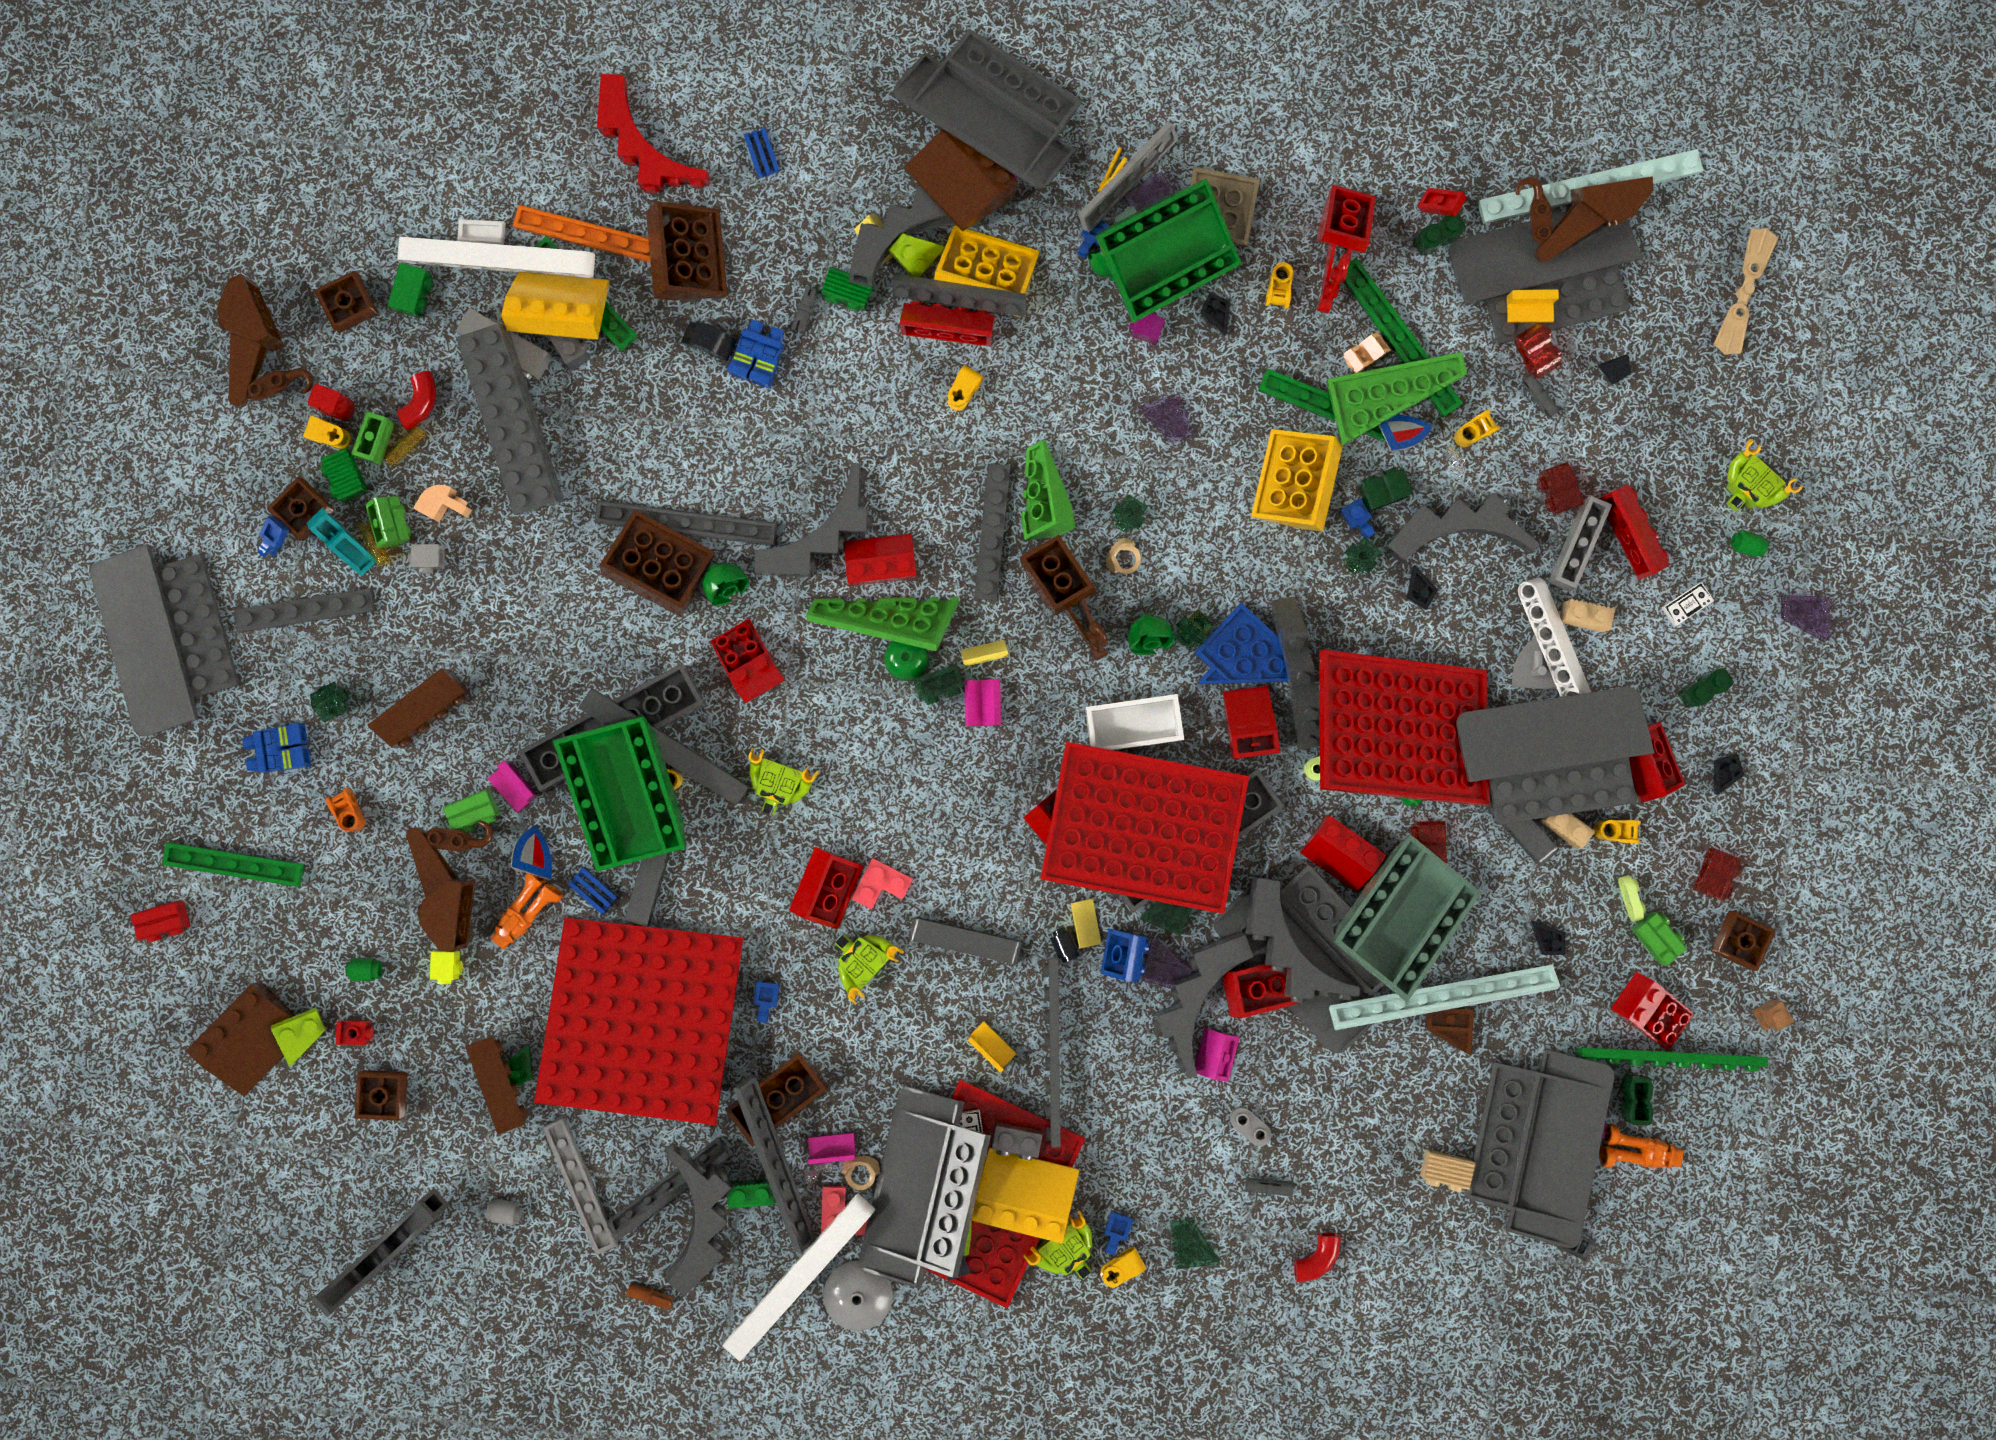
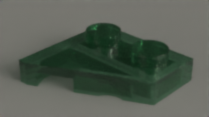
(1167, 916)
(1190, 1245)

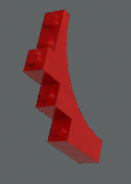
(654, 168)

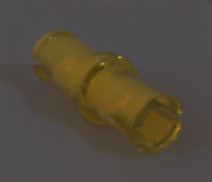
(405, 446)
(379, 554)

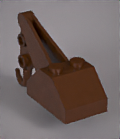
(1591, 208)
(252, 334)
(1062, 584)
(448, 899)

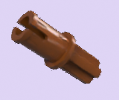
(649, 1296)

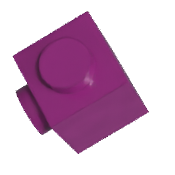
(1147, 328)

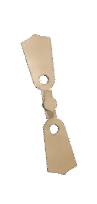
(1733, 329)

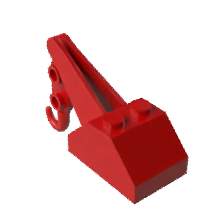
(1344, 225)

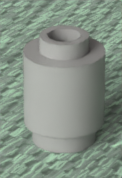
(504, 1212)

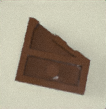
(1453, 1026)

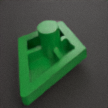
(521, 1066)

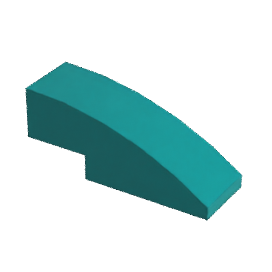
(341, 541)

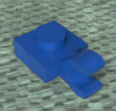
(1090, 239)
(1357, 516)
(273, 536)
(766, 996)
(1118, 1229)

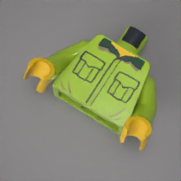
(1754, 482)
(778, 782)
(862, 961)
(1067, 1256)

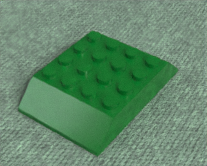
(1168, 249)
(622, 793)

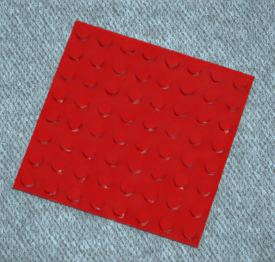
(639, 1021)

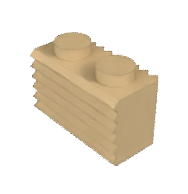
(1587, 615)
(1569, 829)
(1447, 1170)

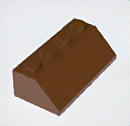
(420, 708)
(495, 1084)
(784, 1092)

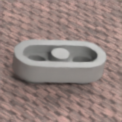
(1251, 1126)

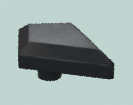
(1216, 312)
(1616, 368)
(1420, 589)
(1726, 772)
(1549, 940)

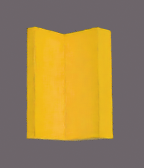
(1531, 306)
(991, 1046)

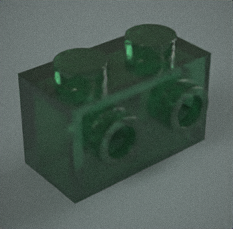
(939, 684)

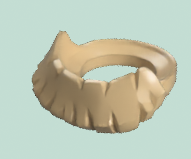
(1112, 562)
(872, 1166)

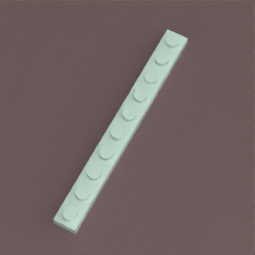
(1559, 192)
(1444, 997)

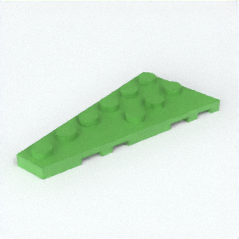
(1376, 395)
(891, 619)

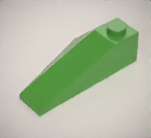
(1048, 504)

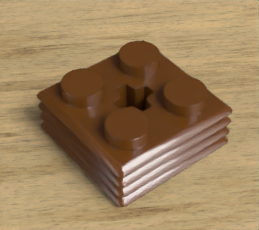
(333, 297)
(286, 507)
(1757, 937)
(370, 1105)

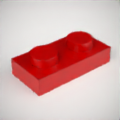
(1442, 201)

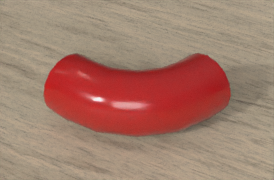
(422, 400)
(1321, 1260)

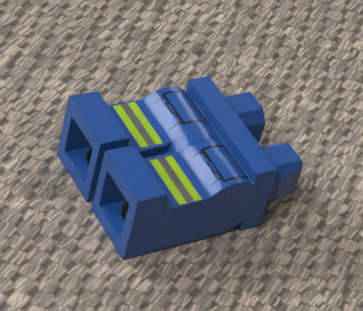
(757, 355)
(270, 749)

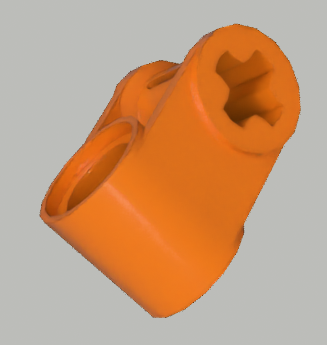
(343, 807)

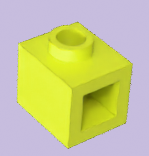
(445, 966)

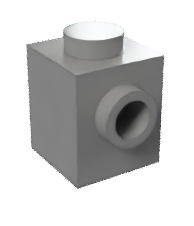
(427, 557)

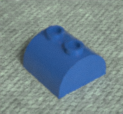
(1124, 955)

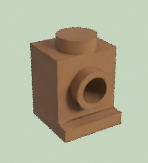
(1773, 1015)

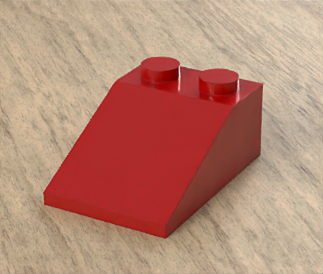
(1255, 990)

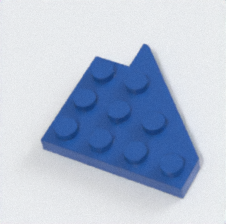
(1242, 651)

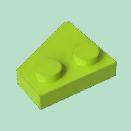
(915, 253)
(298, 1033)

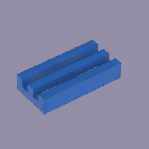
(755, 135)
(578, 878)

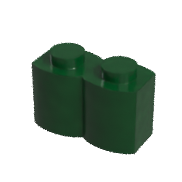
(1439, 234)
(1385, 489)
(1705, 688)
(1636, 1105)

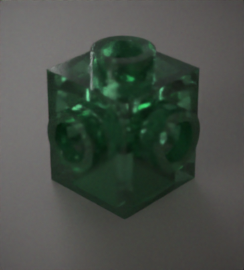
(1132, 507)
(1367, 551)
(1193, 630)
(329, 701)

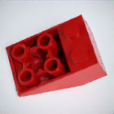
(747, 661)
(1250, 722)
(1652, 1010)

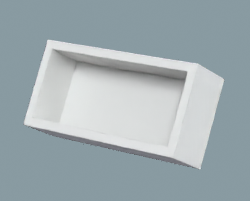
(1135, 723)

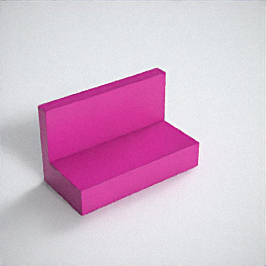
(982, 702)
(512, 786)
(1216, 1055)
(831, 1148)

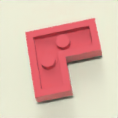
(879, 877)
(832, 1204)

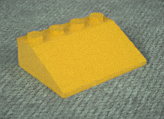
(986, 262)
(555, 305)
(1297, 479)
(1025, 1196)

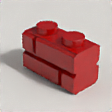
(331, 403)
(160, 920)

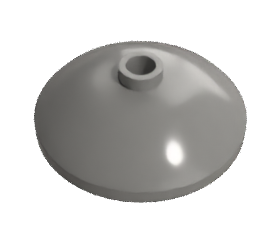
(851, 1281)

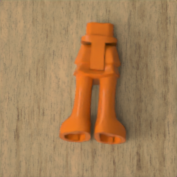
(515, 921)
(1651, 1154)

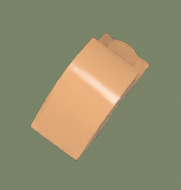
(1366, 353)
(437, 499)

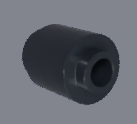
(1064, 944)

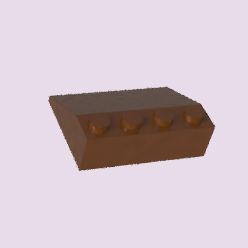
(961, 179)
(686, 252)
(657, 563)
(240, 1041)

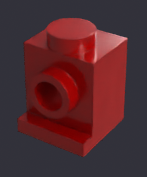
(344, 1031)

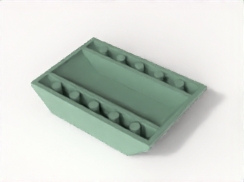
(1406, 916)

